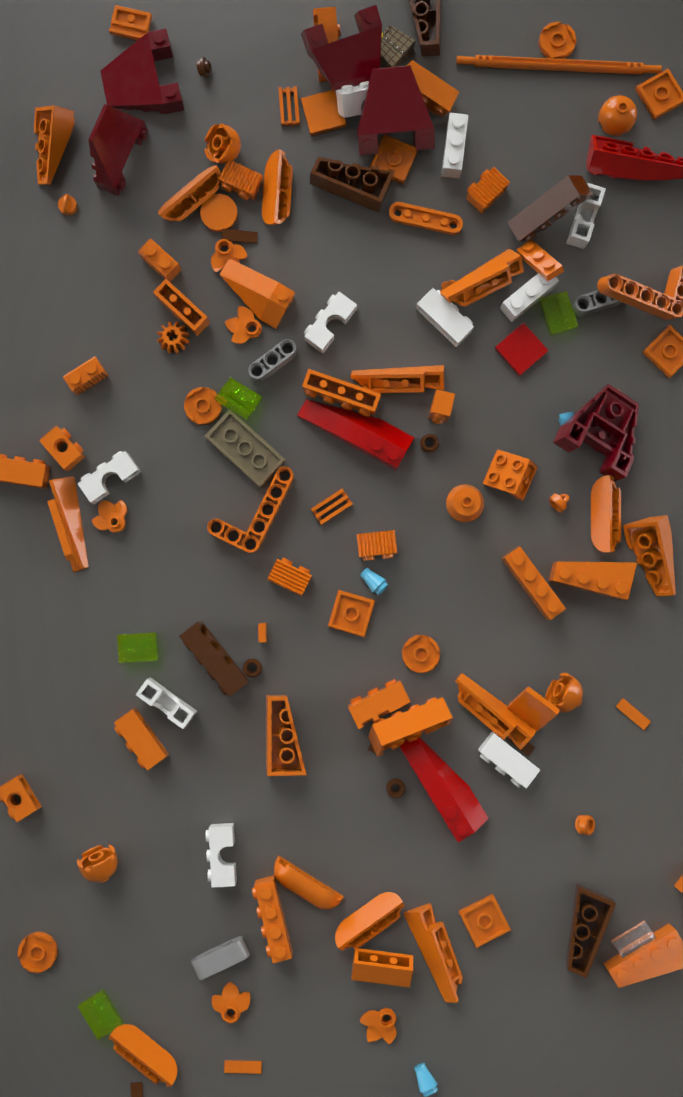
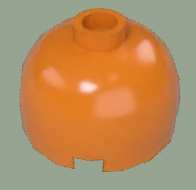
(617, 115)
(222, 144)
(565, 693)
(98, 863)

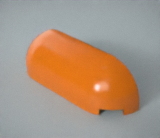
(277, 189)
(191, 195)
(605, 514)
(305, 885)
(368, 921)
(144, 1054)

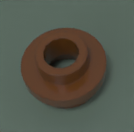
(204, 67)
(429, 437)
(246, 670)
(395, 794)

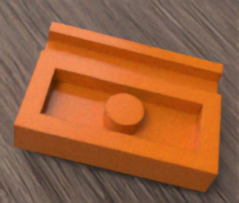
(130, 23)

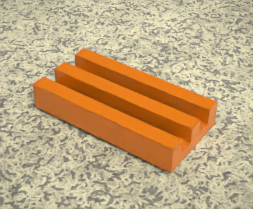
(288, 91)
(324, 502)

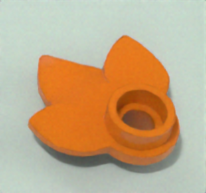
(234, 252)
(241, 324)
(108, 514)
(231, 1000)
(378, 1027)

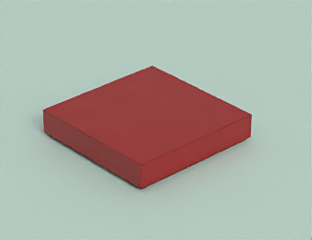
(521, 349)

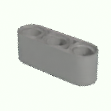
(591, 303)
(277, 352)
(220, 957)

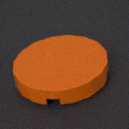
(557, 40)
(219, 212)
(201, 406)
(421, 653)
(37, 952)

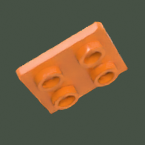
(510, 474)

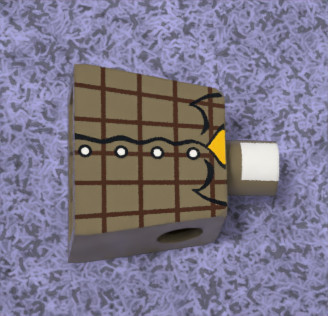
(395, 47)

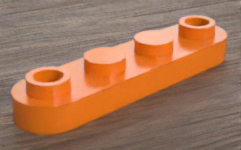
(425, 218)

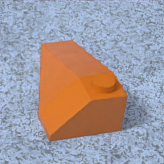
(53, 129)
(260, 293)
(654, 551)

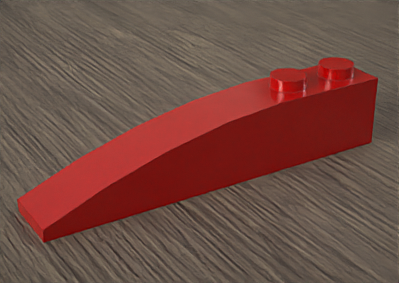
(622, 160)
(364, 433)
(446, 789)

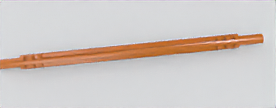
(558, 64)

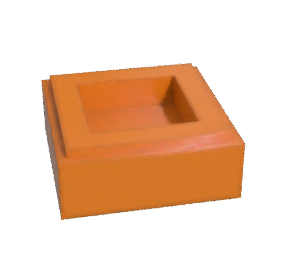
(262, 632)

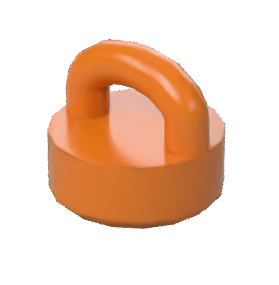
(67, 205)
(559, 502)
(585, 824)

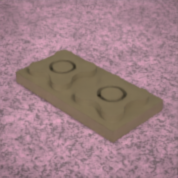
(245, 448)

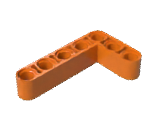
(669, 303)
(259, 517)

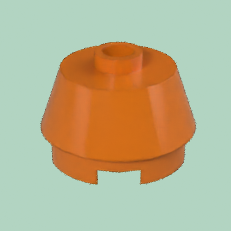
(465, 503)

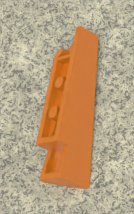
(485, 279)
(401, 379)
(68, 521)
(493, 712)
(436, 950)

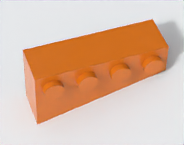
(602, 578)

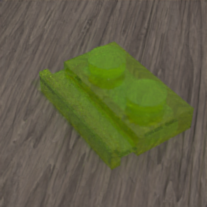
(558, 313)
(238, 398)
(137, 647)
(100, 1014)

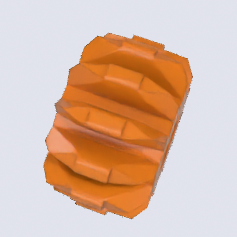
(165, 340)

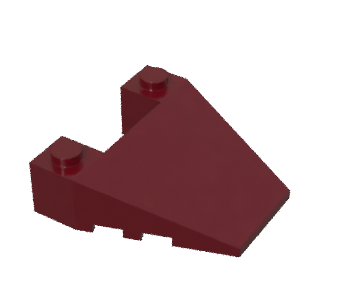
(350, 58)
(133, 78)
(391, 106)
(111, 146)
(606, 426)

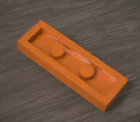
(540, 260)

